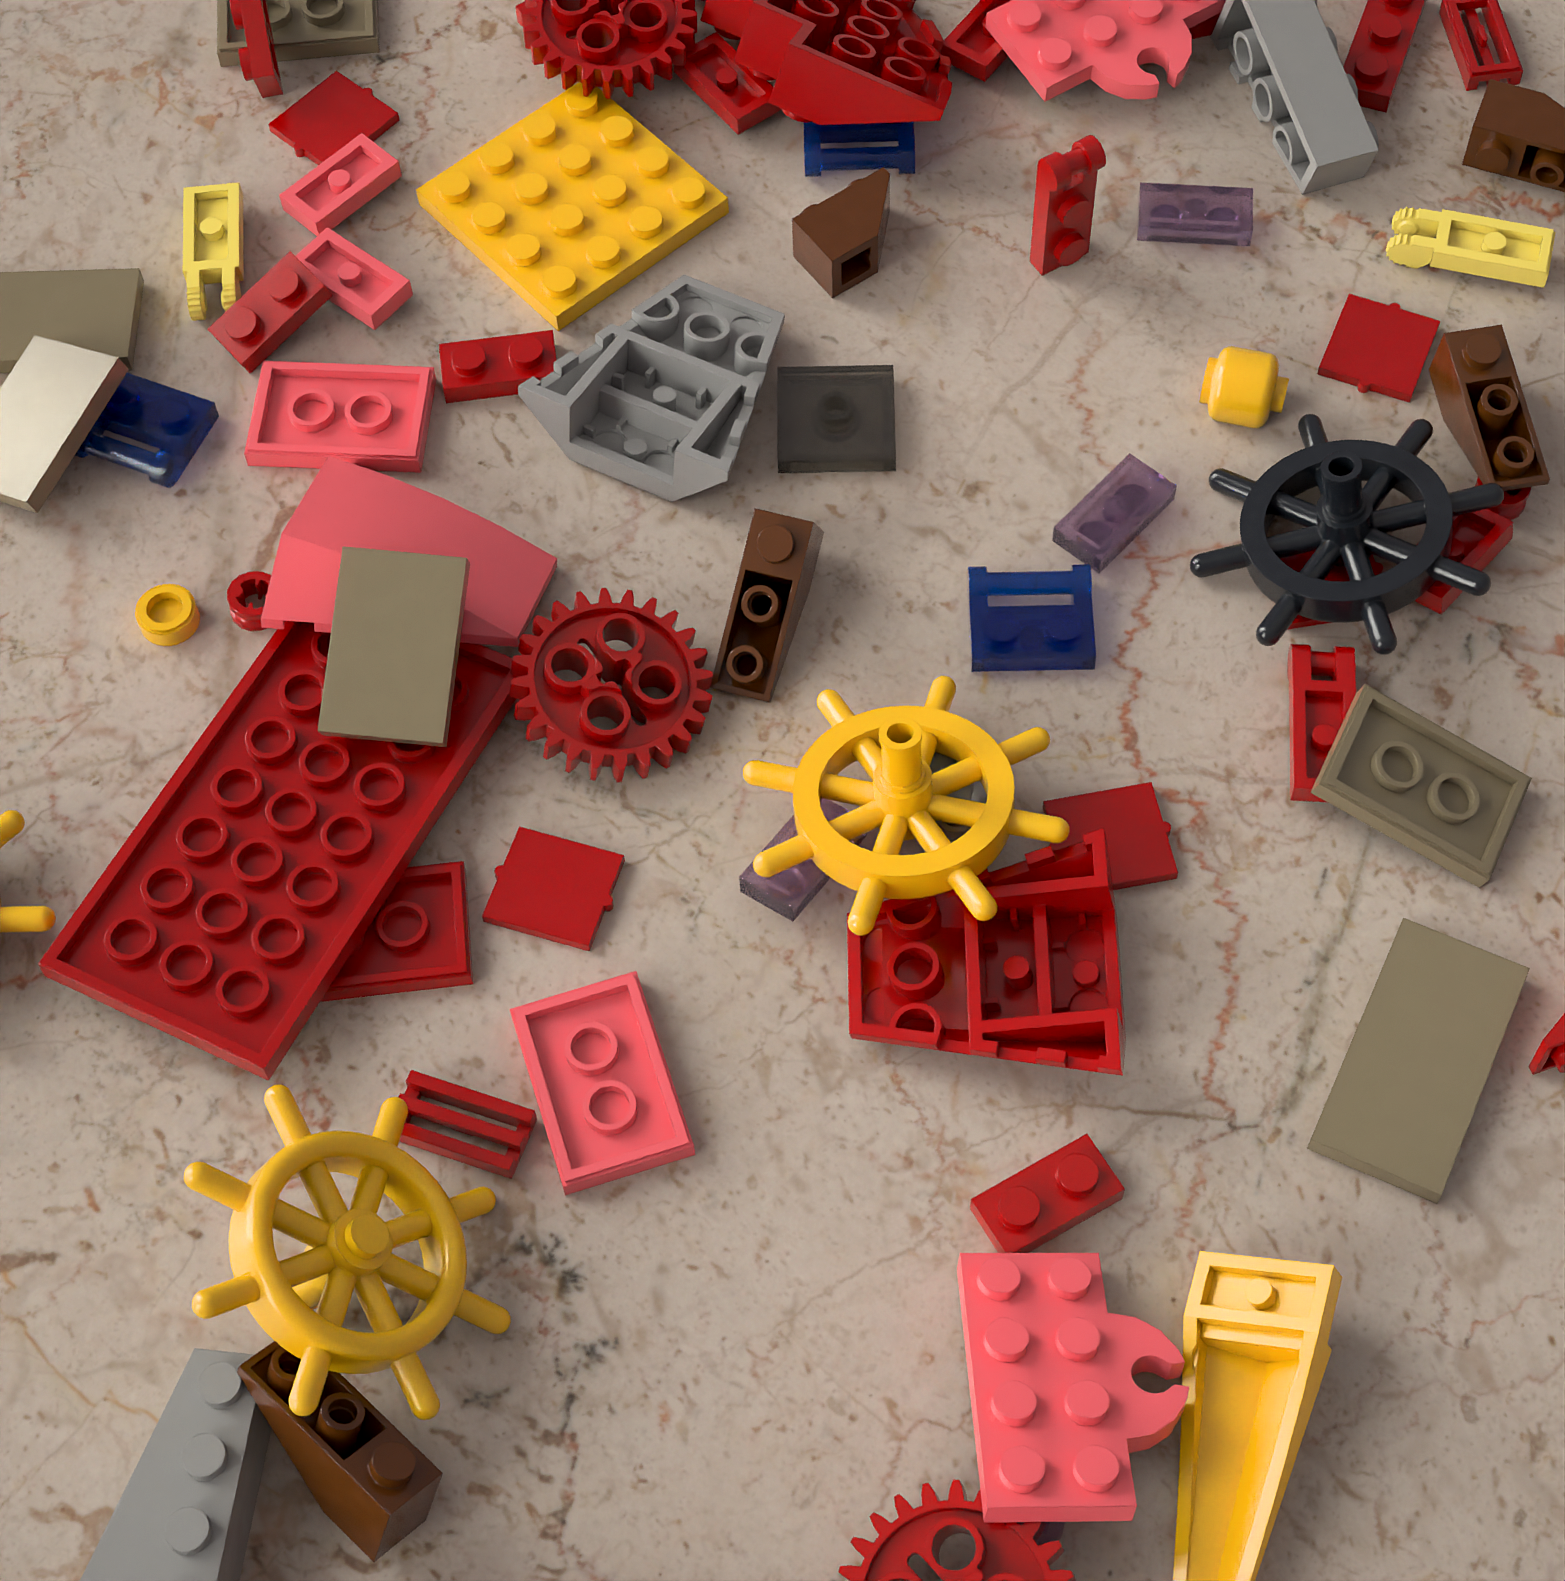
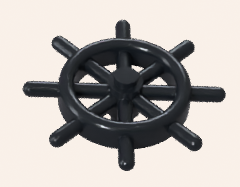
(1346, 531)

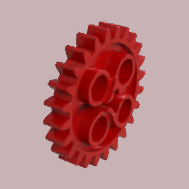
(609, 40)
(564, 708)
(1002, 1548)

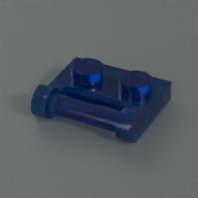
(859, 158)
(156, 417)
(1031, 635)

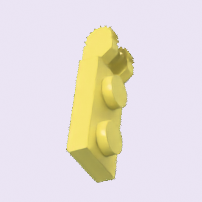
(212, 244)
(1471, 245)

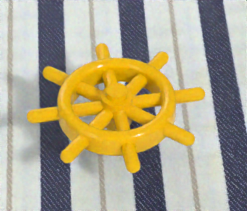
(904, 802)
(346, 1253)

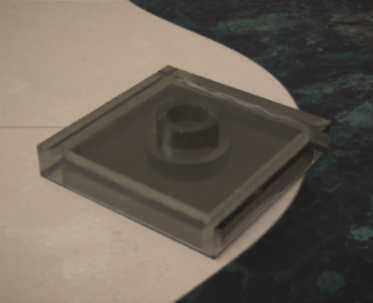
(836, 419)

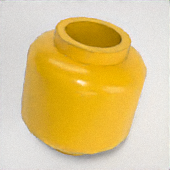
(1243, 387)

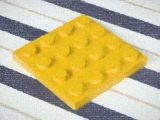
(572, 203)

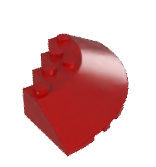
(840, 57)

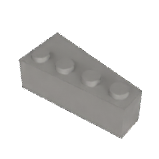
(1299, 88)
(194, 1484)

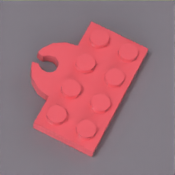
(1099, 40)
(1058, 1387)

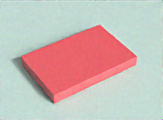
(341, 411)
(601, 1083)

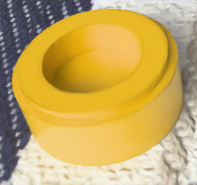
(167, 614)

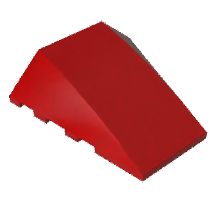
(1018, 987)

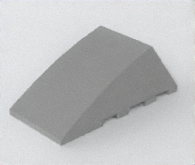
(663, 391)

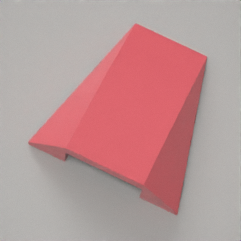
(378, 512)

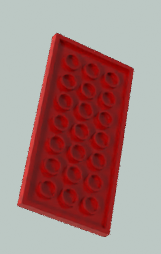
(267, 857)

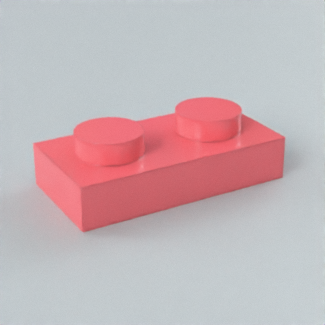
(340, 185)
(355, 278)

